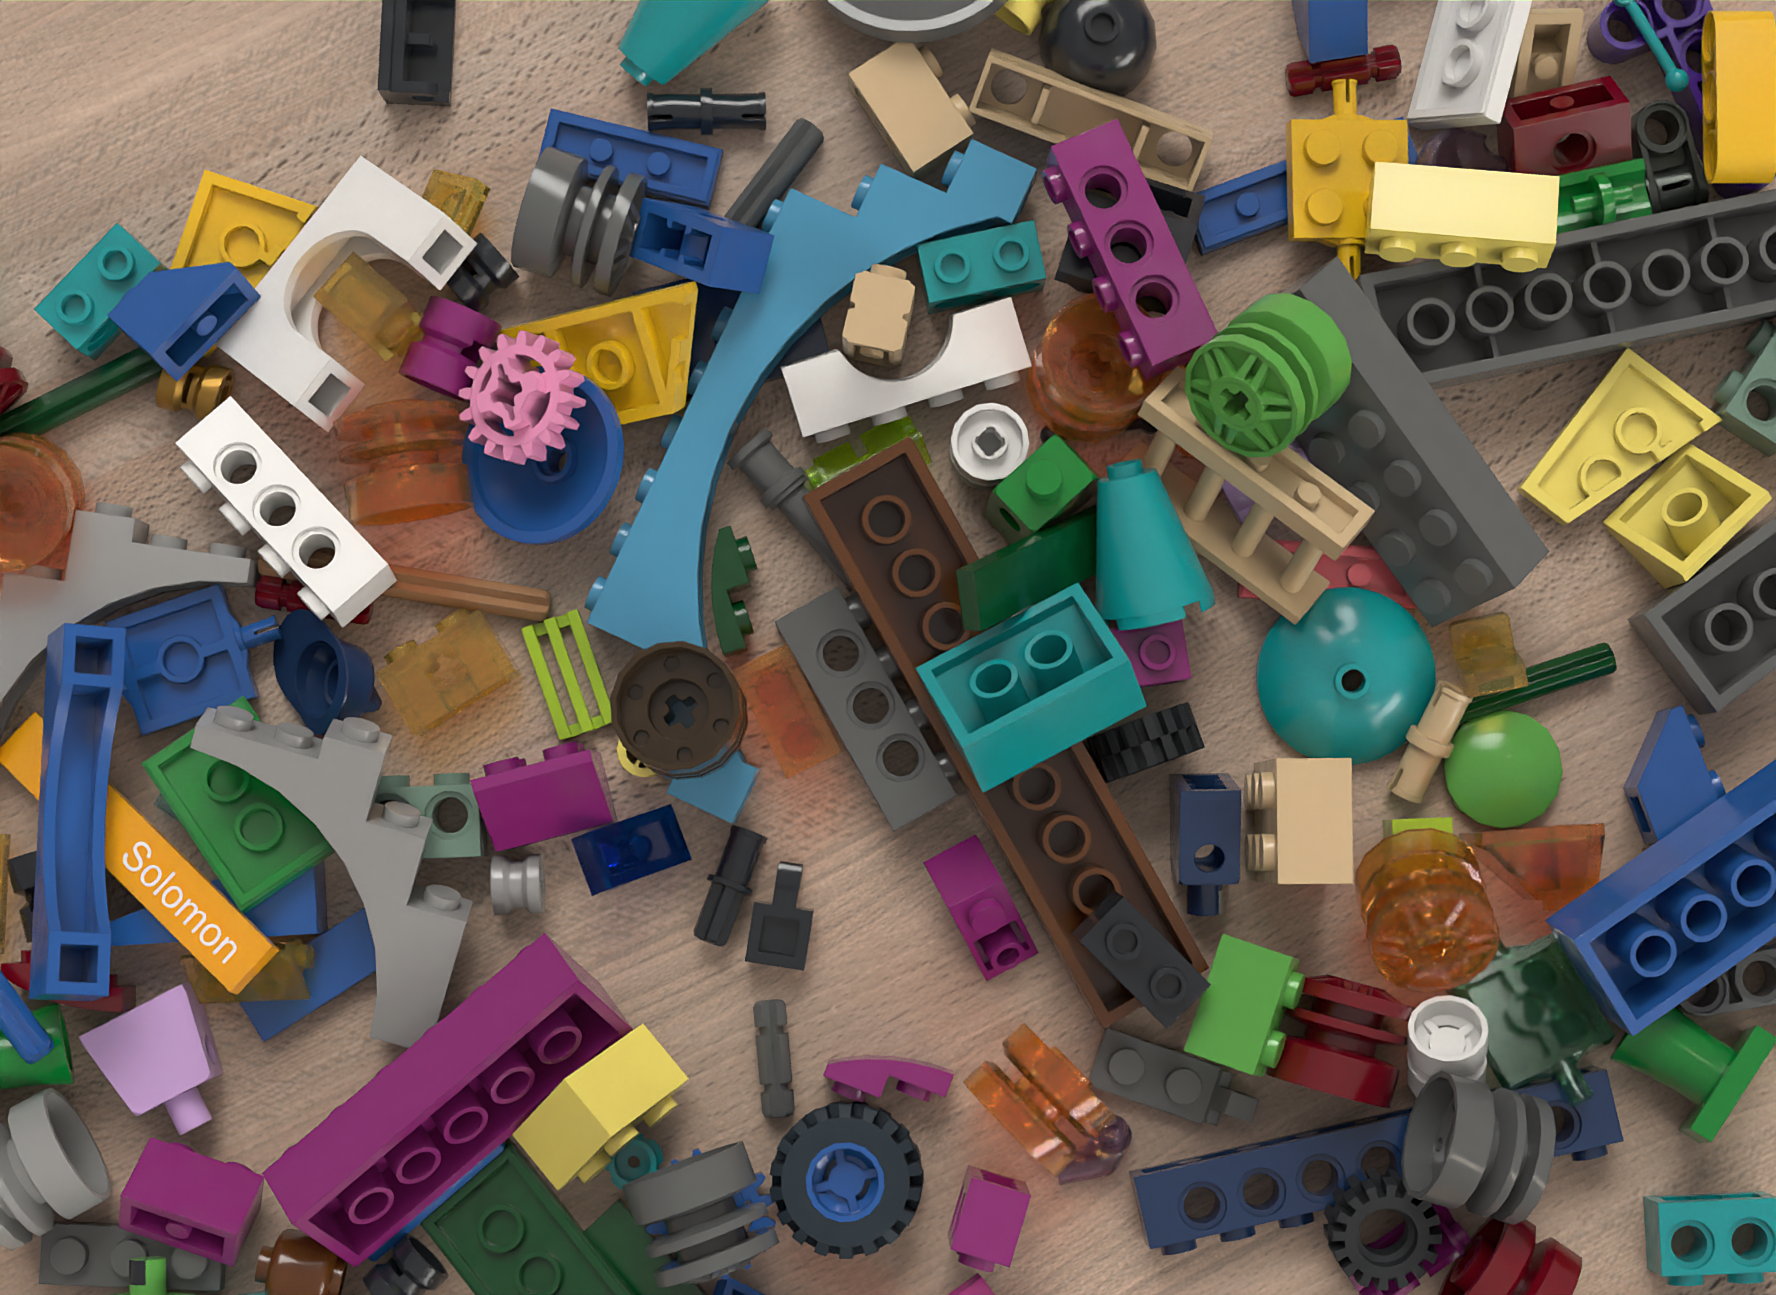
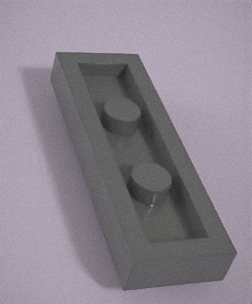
(101, 1253)

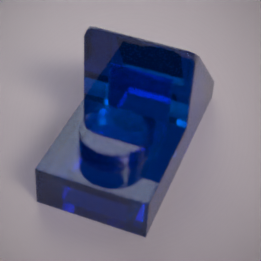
(631, 849)

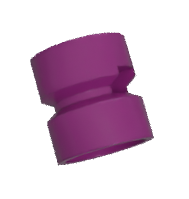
(448, 346)

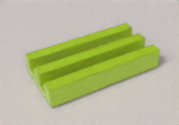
(552, 627)

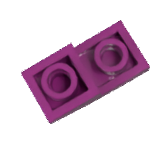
(867, 1074)

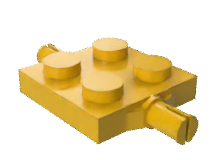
(1332, 171)

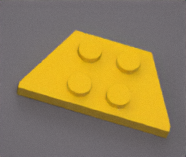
(629, 348)

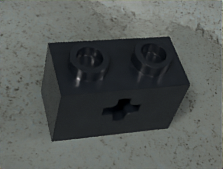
(1141, 959)

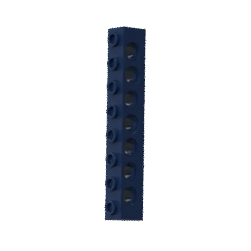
(1163, 1187)

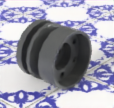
(578, 221)
(1478, 1148)
(700, 1215)

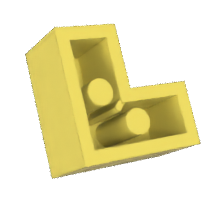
(600, 1107)

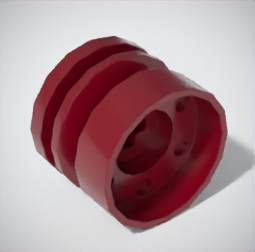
(1343, 1041)

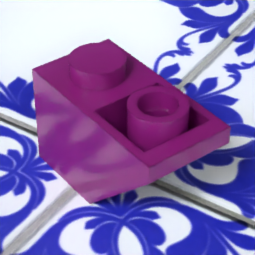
(981, 907)

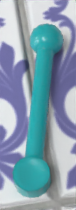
(1676, 79)

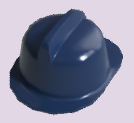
(322, 673)

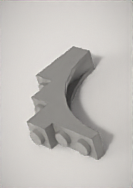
(104, 573)
(380, 844)

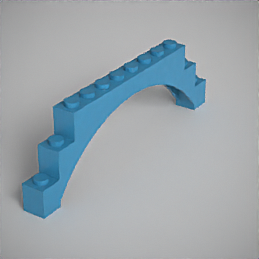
(811, 267)

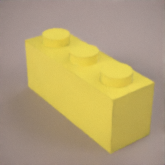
(1462, 216)

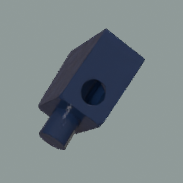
(1202, 813)

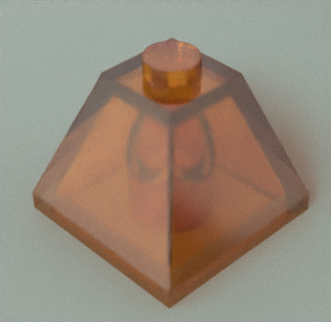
(1543, 861)

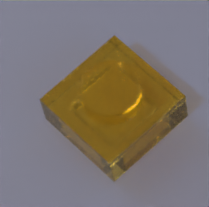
(457, 197)

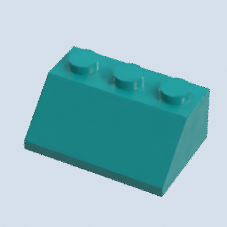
(1032, 686)

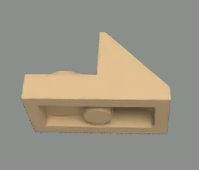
(1547, 51)

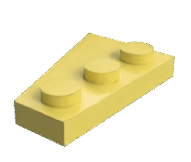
(1613, 437)

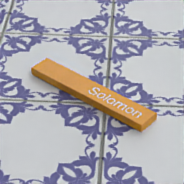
(159, 876)

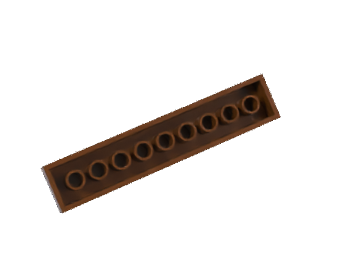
(1049, 821)

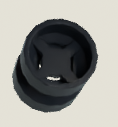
(491, 271)
(407, 1272)

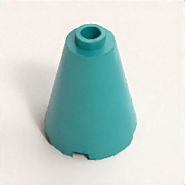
(674, 33)
(1143, 552)

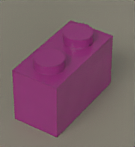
(191, 1201)

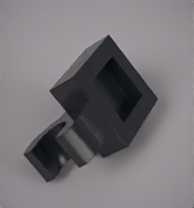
(780, 928)

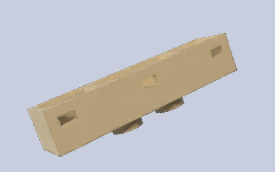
(1062, 108)

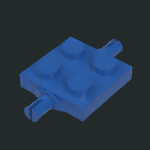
(188, 658)

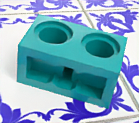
(980, 267)
(94, 287)
(1713, 1223)

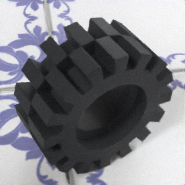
(1145, 742)
(1389, 1262)

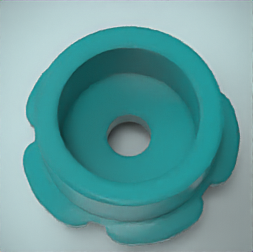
(646, 1150)

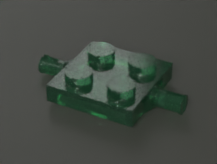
(1537, 1016)

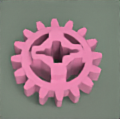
(523, 398)

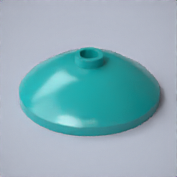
(1304, 667)

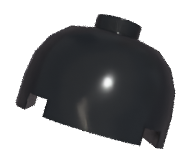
(1099, 42)

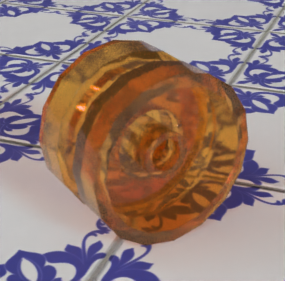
(1040, 1098)

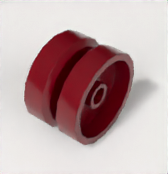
(1509, 1262)

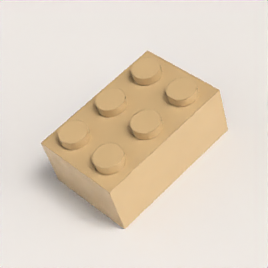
(1300, 821)

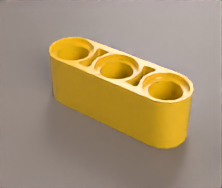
(1739, 96)

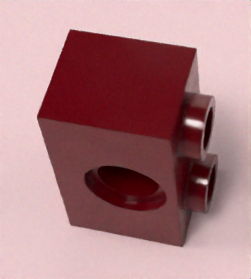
(1590, 111)

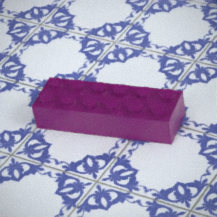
(445, 1102)

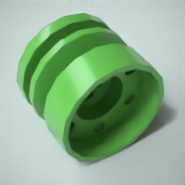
(1268, 375)

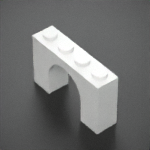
(280, 330)

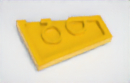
(239, 226)

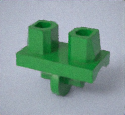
(1602, 195)

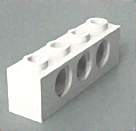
(232, 439)

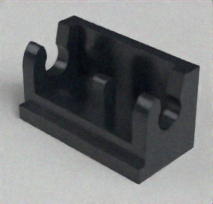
(417, 52)

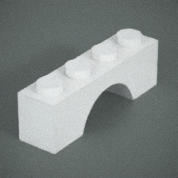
(978, 347)

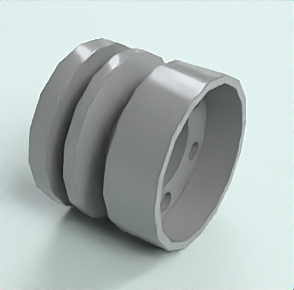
(46, 1166)

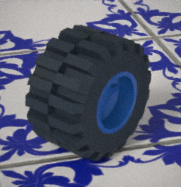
(847, 1179)

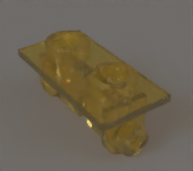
(275, 981)

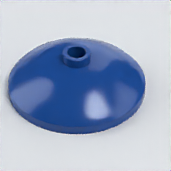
(536, 499)

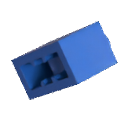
(702, 246)

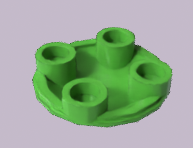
(1503, 769)

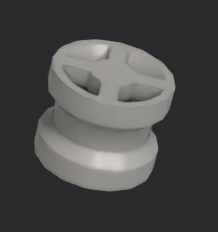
(518, 884)

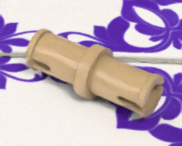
(1429, 741)

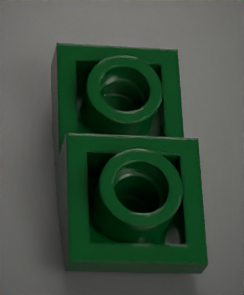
(729, 575)

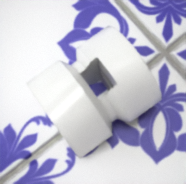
(988, 445)
(1446, 1037)

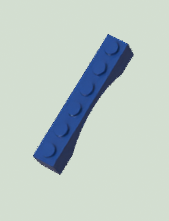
(70, 888)

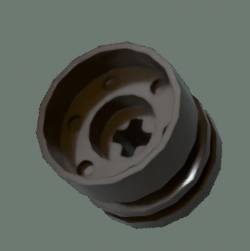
(643, 710)

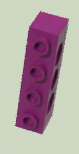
(1107, 162)

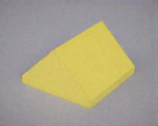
(1684, 514)

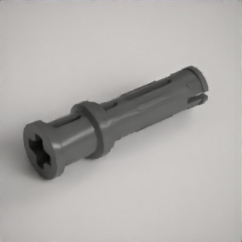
(782, 488)

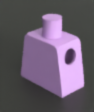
(160, 1056)

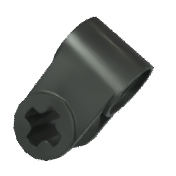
(1670, 163)

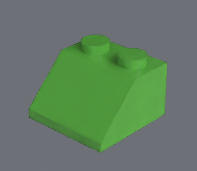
(1245, 1006)

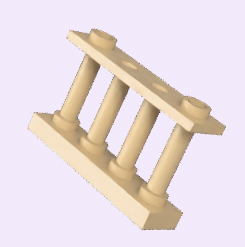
(1278, 485)

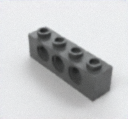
(807, 635)

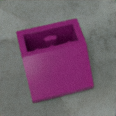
(545, 798)

